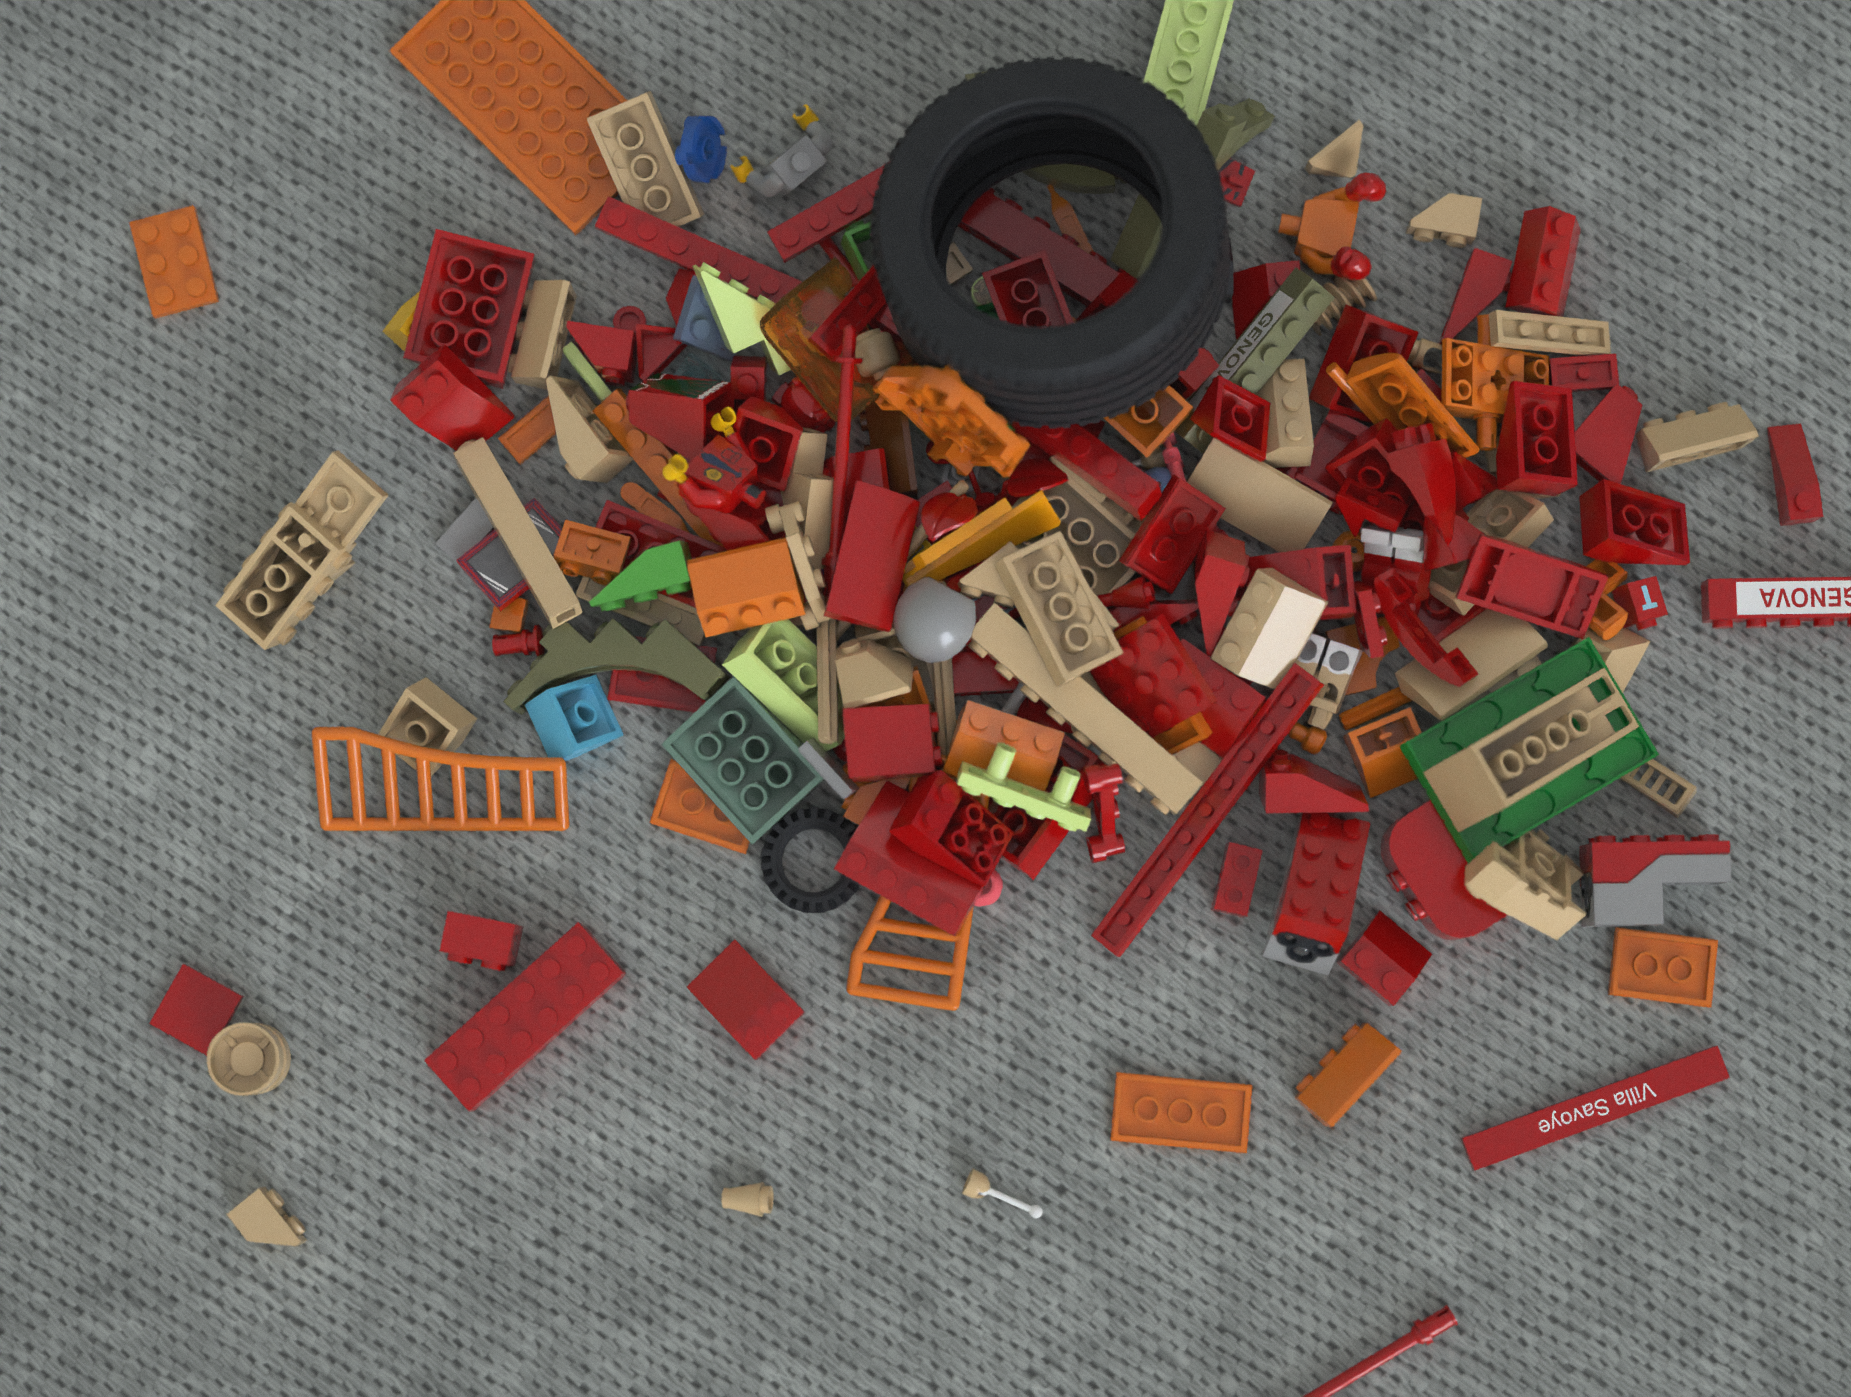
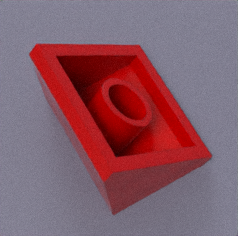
(1234, 417)

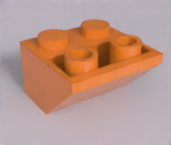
(1378, 752)

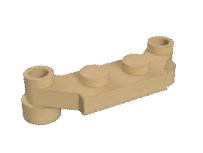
(787, 519)

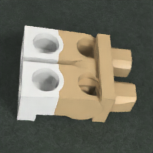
(1334, 674)

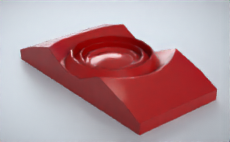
(1531, 585)

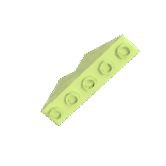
(738, 314)

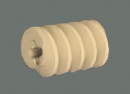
(1345, 292)

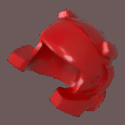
(802, 406)

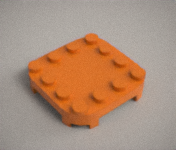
(952, 418)

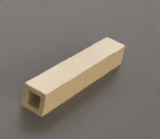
(517, 532)

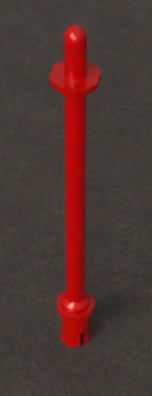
(848, 363)
(1420, 1333)

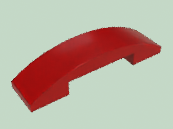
(1414, 635)

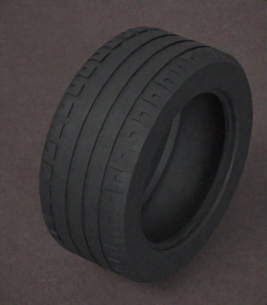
(1030, 119)

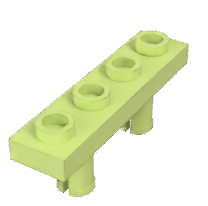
(1035, 801)

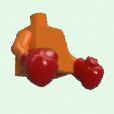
(1328, 228)

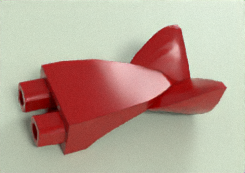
(1429, 474)

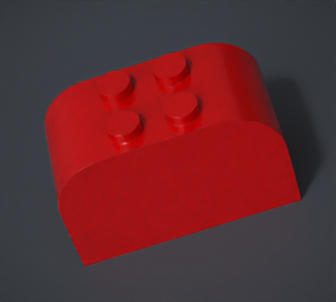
(1432, 876)

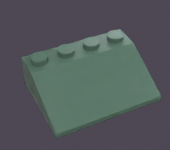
(743, 759)

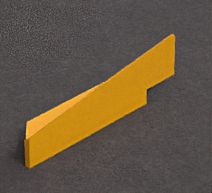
(983, 538)

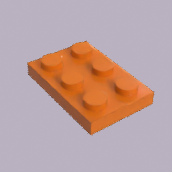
(174, 261)

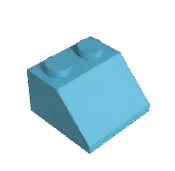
(573, 718)

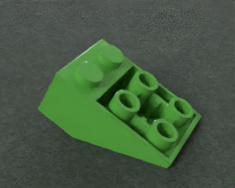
(651, 572)

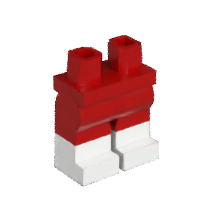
(1397, 550)

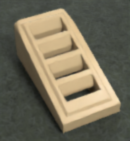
(1663, 801)

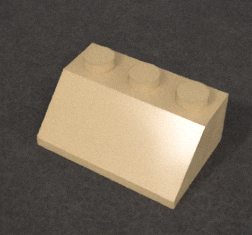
(543, 332)
(1290, 423)
(1694, 436)
(1269, 628)

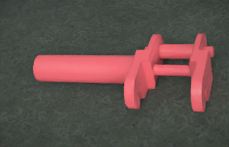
(1173, 458)

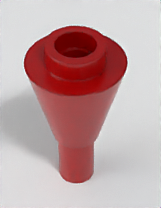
(1131, 595)

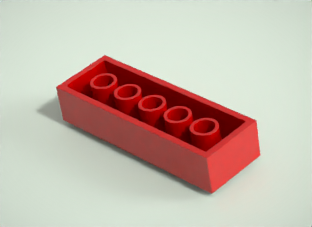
(525, 1017)

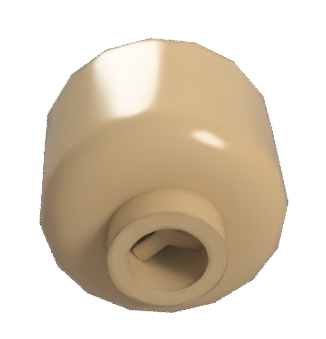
(877, 352)

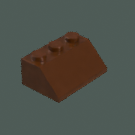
(891, 432)

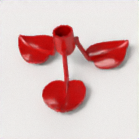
(949, 511)

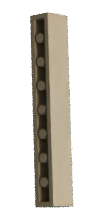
(1087, 712)

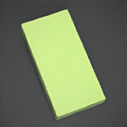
(586, 371)

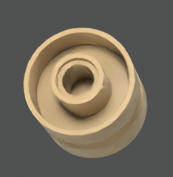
(248, 1059)

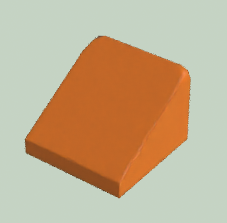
(511, 618)

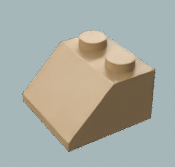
(429, 720)

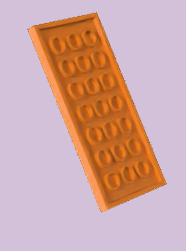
(519, 97)

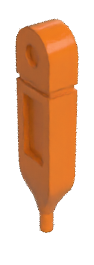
(1067, 220)
(650, 506)

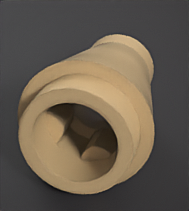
(751, 1198)

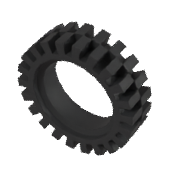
(773, 868)

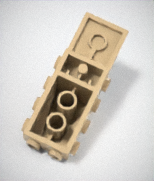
(302, 553)

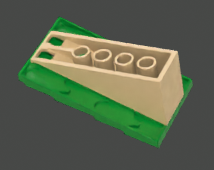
(1529, 750)

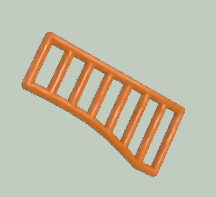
(424, 756)
(878, 923)

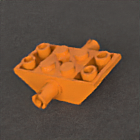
(1479, 379)

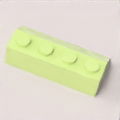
(781, 672)

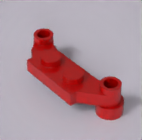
(1103, 785)

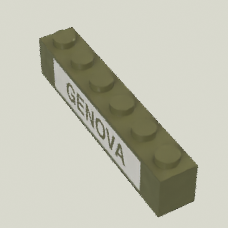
(1264, 344)

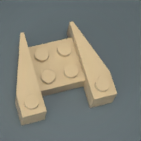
(1527, 883)

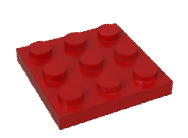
(1154, 679)

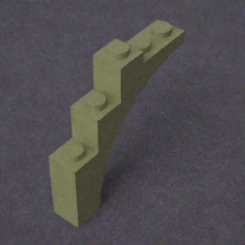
(1225, 132)
(615, 648)

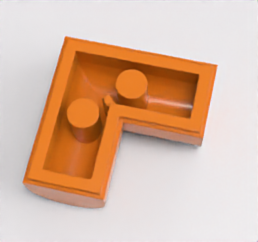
(1608, 615)

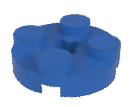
(701, 148)

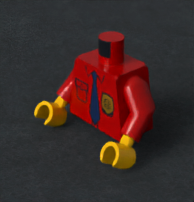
(720, 473)

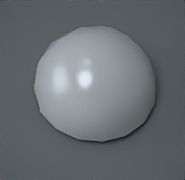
(933, 620)

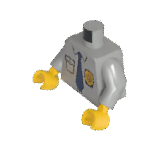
(793, 164)

